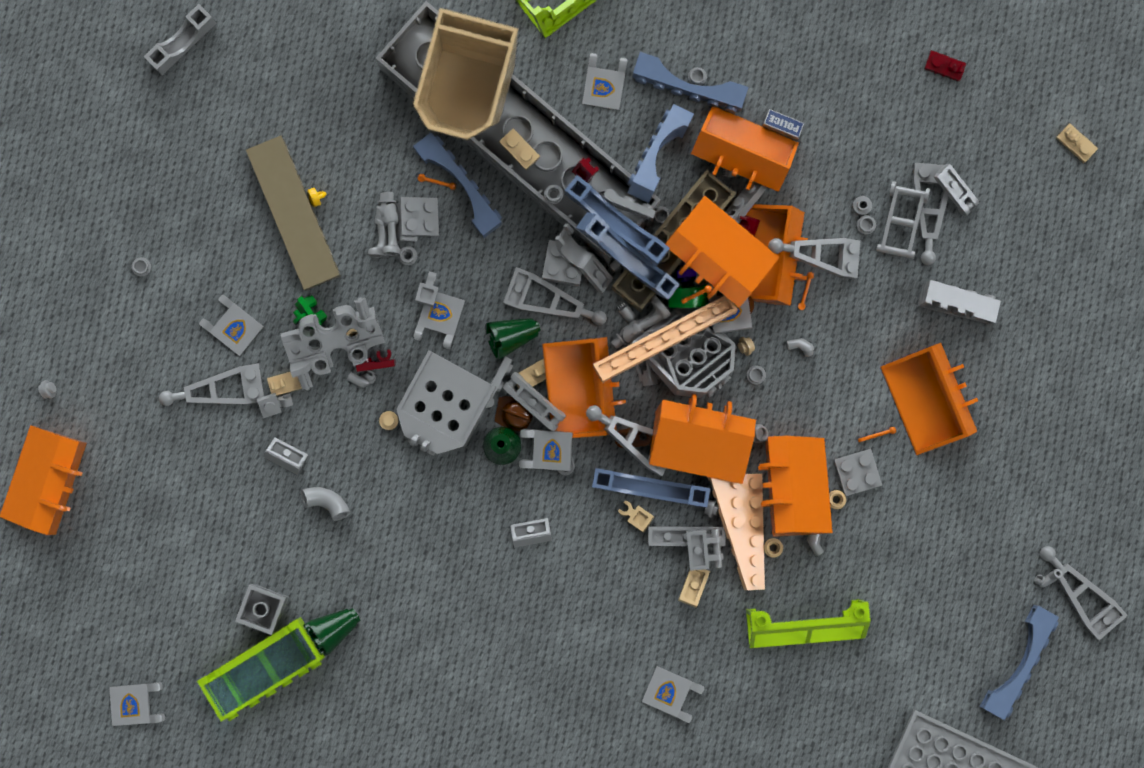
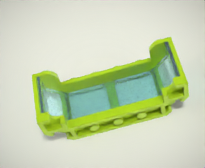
(261, 670)

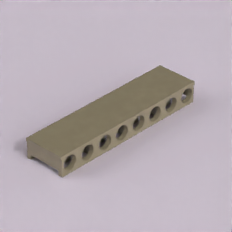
(293, 213)
(632, 288)

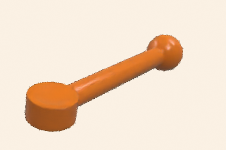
(422, 178)
(810, 275)
(707, 289)
(892, 430)

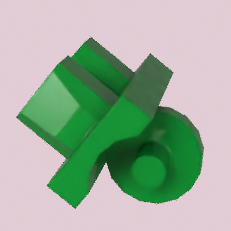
(304, 309)

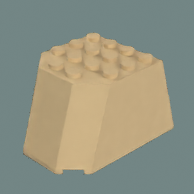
(465, 74)

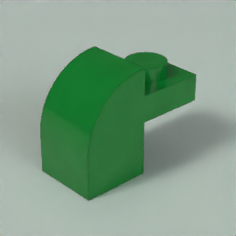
(683, 292)

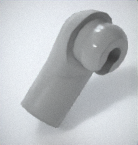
(802, 344)
(363, 380)
(814, 542)
(1049, 578)

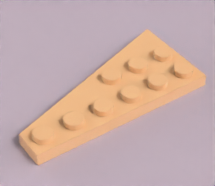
(743, 525)

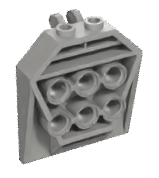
(700, 377)
(421, 426)

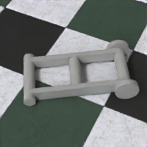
(894, 191)

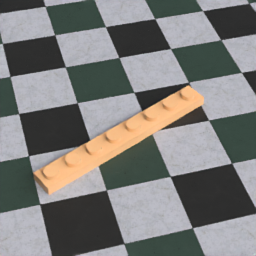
(664, 338)

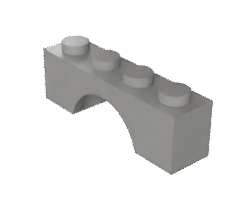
(194, 27)

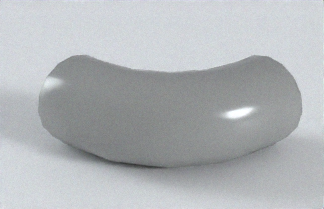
(327, 499)

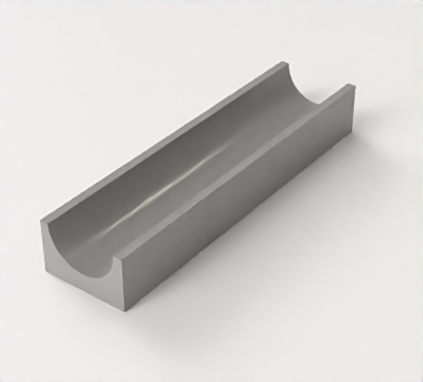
(536, 122)

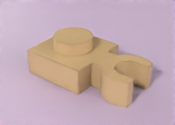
(638, 518)

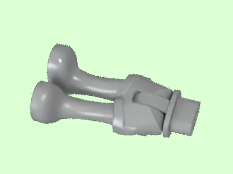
(385, 219)
(637, 328)

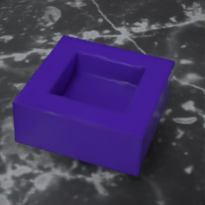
(687, 276)

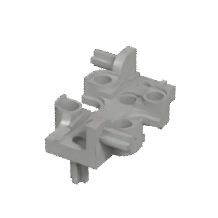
(304, 357)

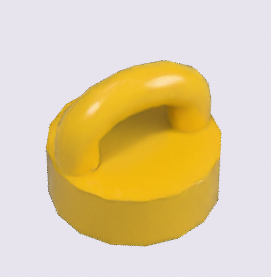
(315, 196)

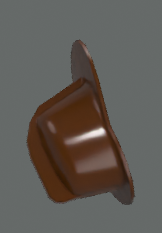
(512, 414)

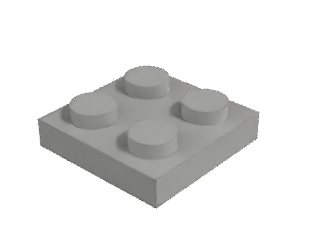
(418, 216)
(857, 472)

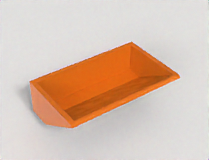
(745, 149)
(785, 224)
(721, 252)
(576, 386)
(929, 399)
(702, 440)
(43, 480)
(797, 486)

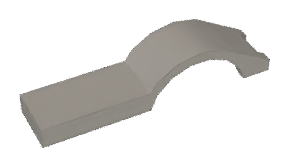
(582, 259)

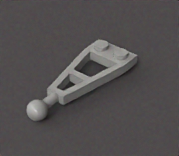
(925, 174)
(848, 254)
(518, 290)
(251, 384)
(594, 413)
(1106, 618)

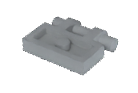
(698, 549)

